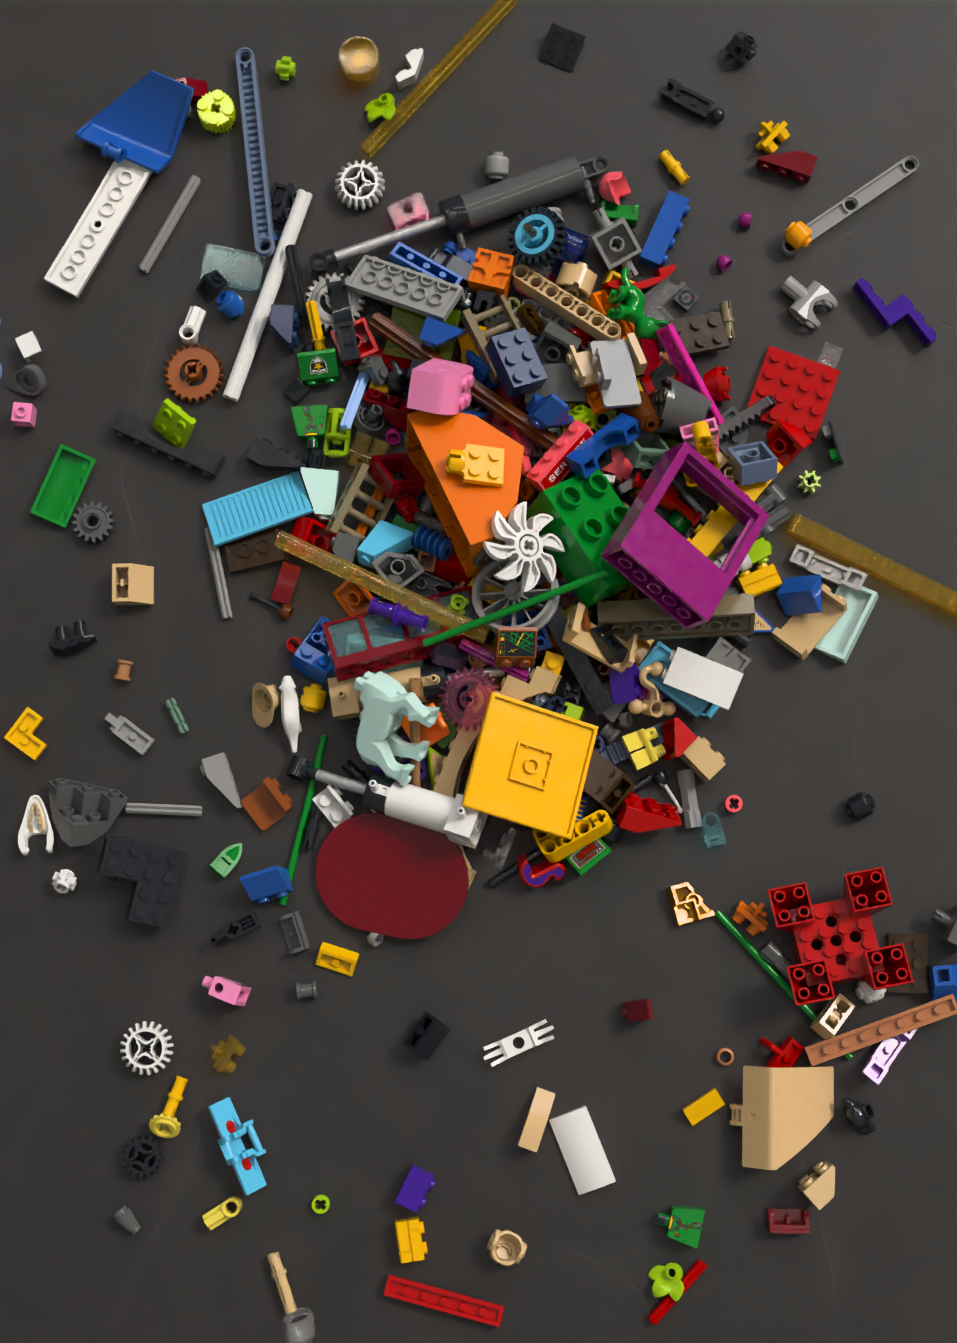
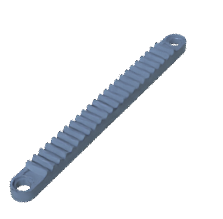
(255, 152)

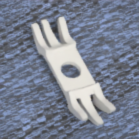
(530, 1040)

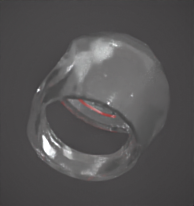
(300, 1331)

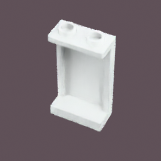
(702, 678)

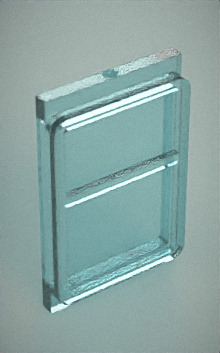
(239, 267)

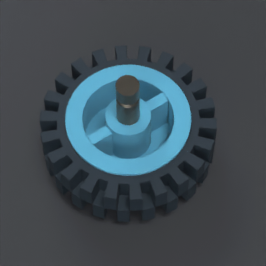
(537, 237)

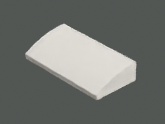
(582, 1150)

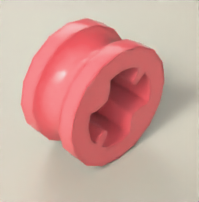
(727, 803)

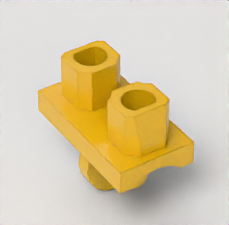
(778, 131)

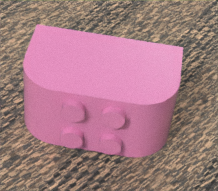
(440, 387)

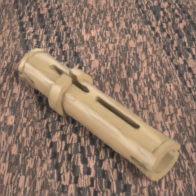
(280, 1278)

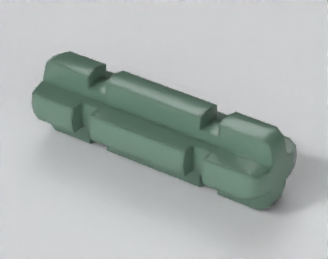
(176, 716)

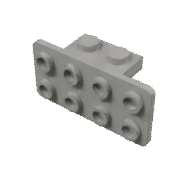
(615, 373)

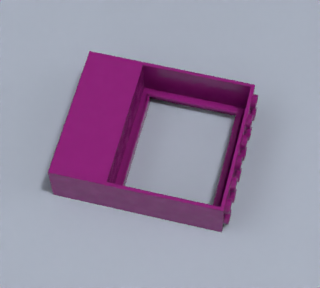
(664, 561)

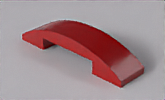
(659, 275)

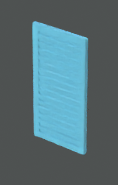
(257, 508)

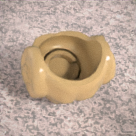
(506, 1247)

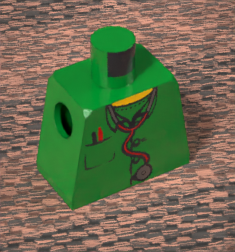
(310, 423)
(683, 1224)

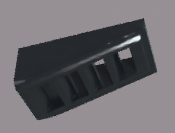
(609, 645)

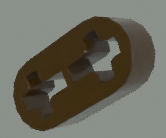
(530, 320)

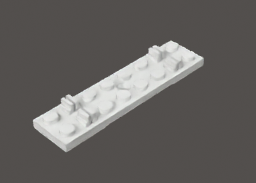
(88, 243)

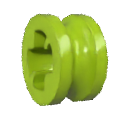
(320, 1197)

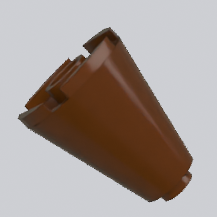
(644, 413)

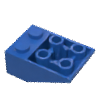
(312, 657)

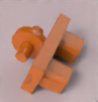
(757, 922)

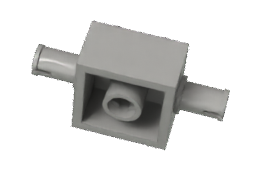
(604, 238)

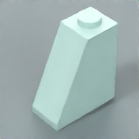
(322, 490)

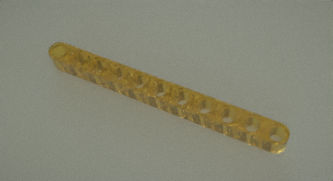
(873, 563)

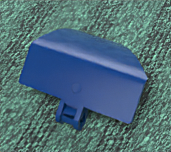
(142, 123)

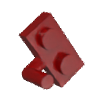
(785, 1055)

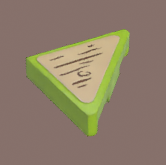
(434, 764)

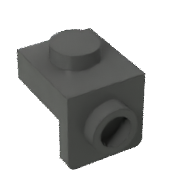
(375, 368)

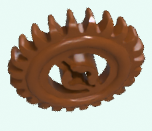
(205, 359)

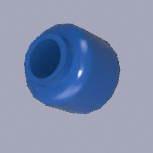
(230, 304)

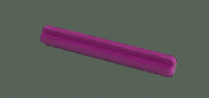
(488, 657)

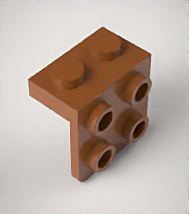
(267, 803)

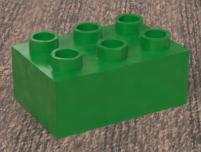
(584, 520)

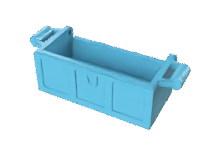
(688, 703)

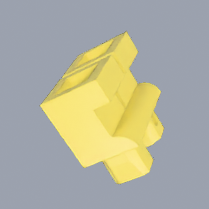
(638, 740)

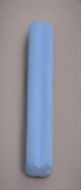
(354, 400)

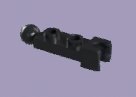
(691, 101)

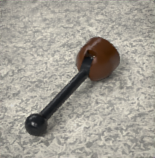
(284, 611)

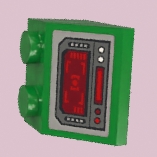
(588, 856)

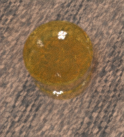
(359, 61)

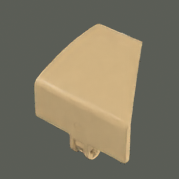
(782, 1112)

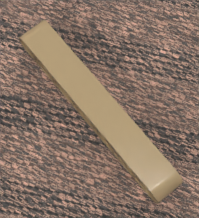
(562, 297)

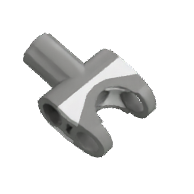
(806, 299)

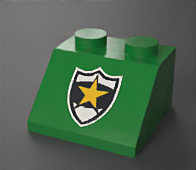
(318, 367)

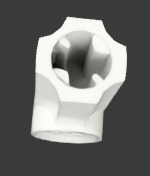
(192, 324)

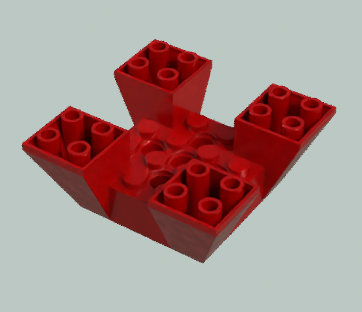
(816, 971)

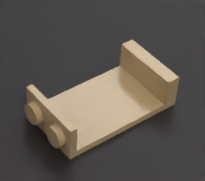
(584, 371)
(805, 631)
(585, 642)

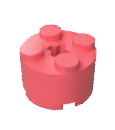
(619, 467)

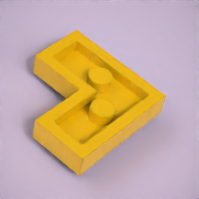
(22, 734)

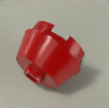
(718, 384)

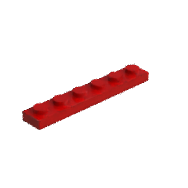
(444, 1300)

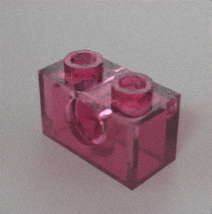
(414, 202)

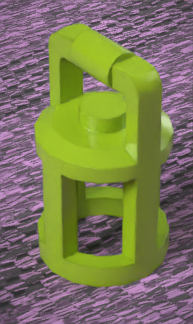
(332, 434)

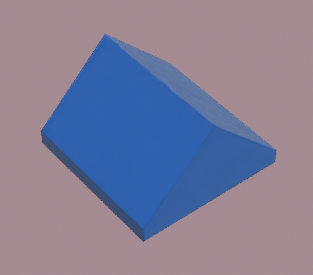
(801, 595)

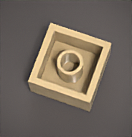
(703, 759)

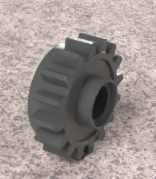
(89, 513)

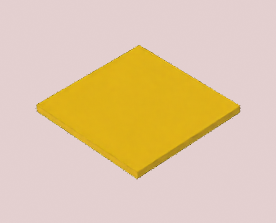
(529, 766)

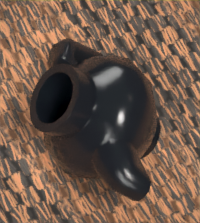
(397, 380)
(859, 1115)

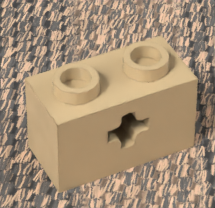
(832, 1016)

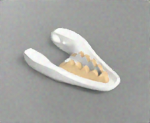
(35, 823)

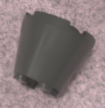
(678, 405)

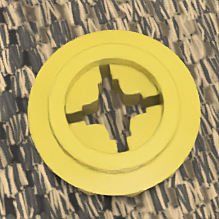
(169, 1129)

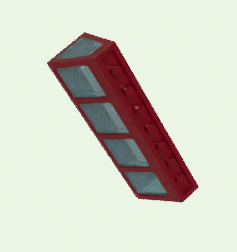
(374, 644)

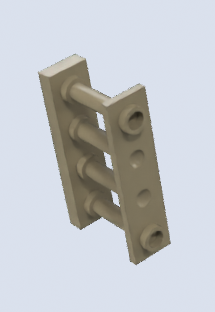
(480, 337)
(345, 508)

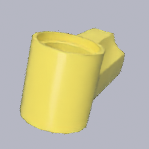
(221, 1213)

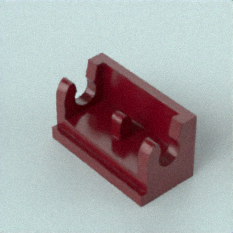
(788, 1221)

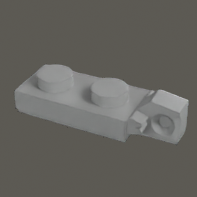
(130, 733)

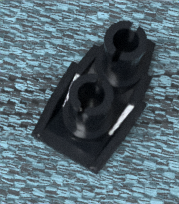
(69, 645)

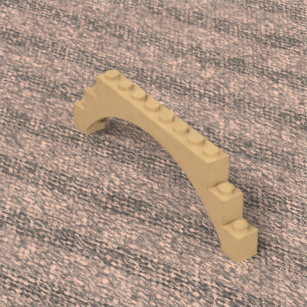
(460, 748)

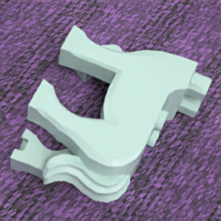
(384, 709)

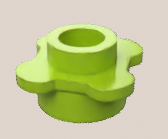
(458, 599)

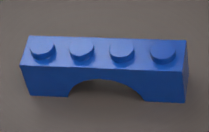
(619, 431)

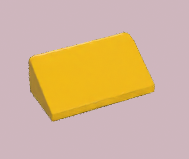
(337, 959)
(703, 1106)

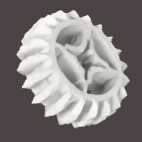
(375, 189)
(133, 1059)

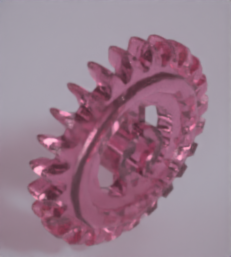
(471, 679)

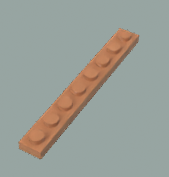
(881, 1030)

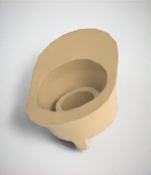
(264, 702)

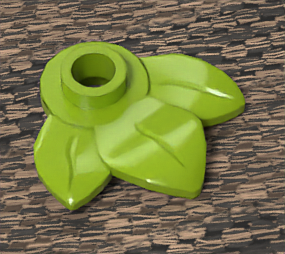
(379, 107)
(665, 1283)

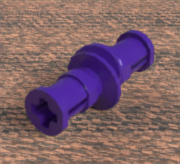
(398, 615)

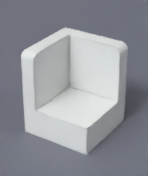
(28, 345)

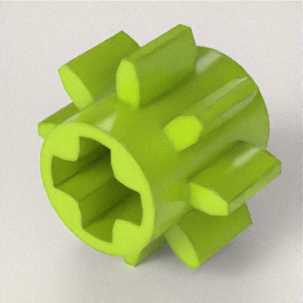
(285, 68)

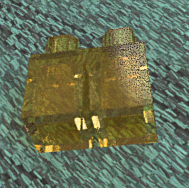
(365, 447)

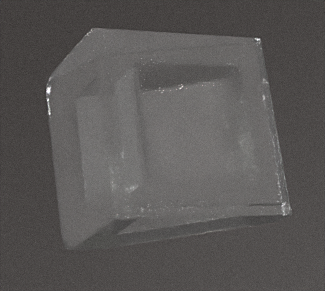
(830, 355)

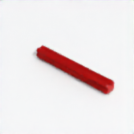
(667, 1303)

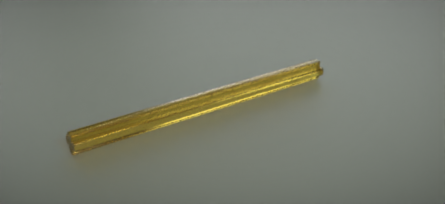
(437, 75)
(377, 585)

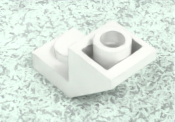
(414, 61)

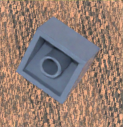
(752, 463)

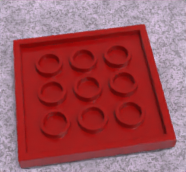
(798, 387)

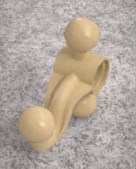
(645, 706)

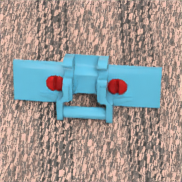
(241, 1160)

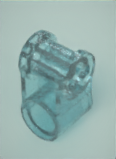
(712, 832)

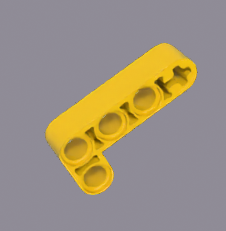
(704, 446)
(599, 819)

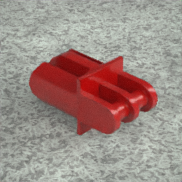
(407, 507)

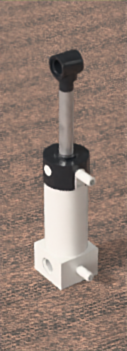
(406, 803)

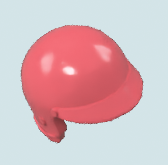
(613, 187)

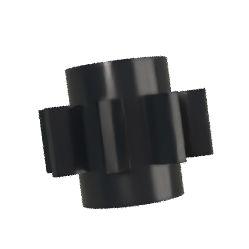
(315, 458)

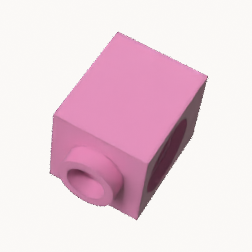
(24, 414)

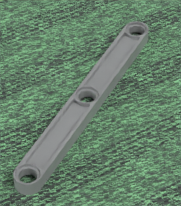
(859, 198)

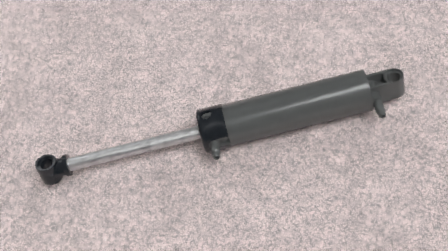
(486, 205)

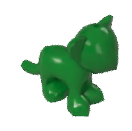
(633, 309)

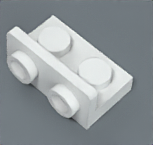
(333, 806)

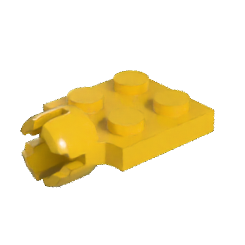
(477, 464)

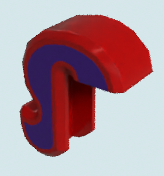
(540, 873)

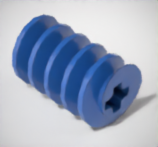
(432, 543)

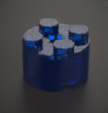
(574, 248)

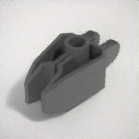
(427, 585)

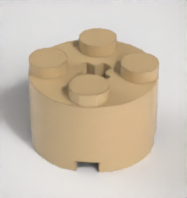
(576, 280)

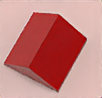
(676, 738)

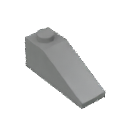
(219, 773)

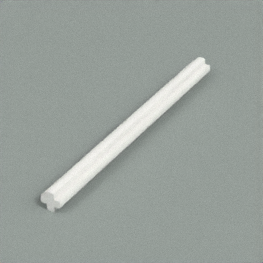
(267, 297)

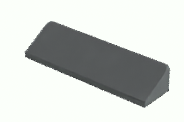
(689, 498)

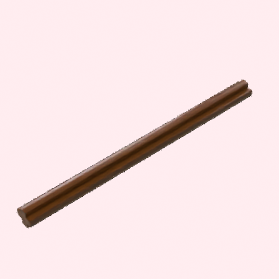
(478, 391)

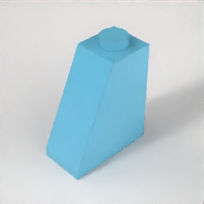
(382, 539)

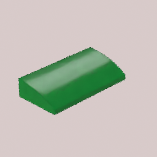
(62, 486)

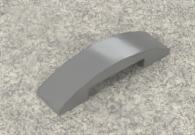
(829, 570)

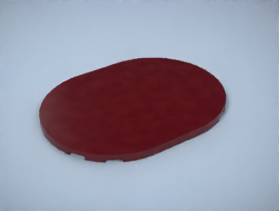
(391, 876)

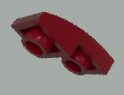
(286, 582)

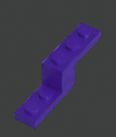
(895, 312)

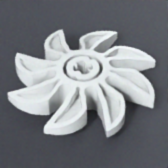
(523, 547)

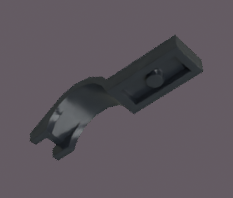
(343, 320)

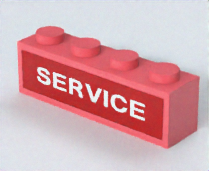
(553, 465)

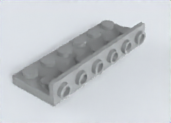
(405, 288)

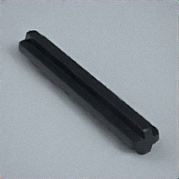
(296, 279)

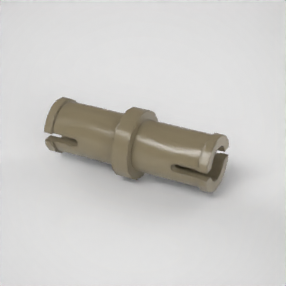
(728, 320)

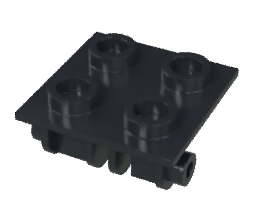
(562, 47)

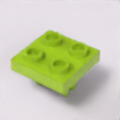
(174, 424)

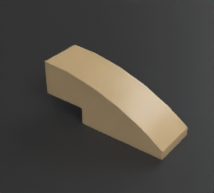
(536, 1119)

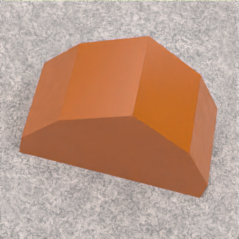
(463, 507)

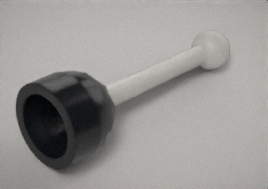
(661, 779)

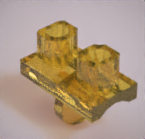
(223, 1060)

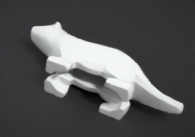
(290, 711)

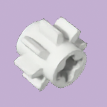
(64, 881)

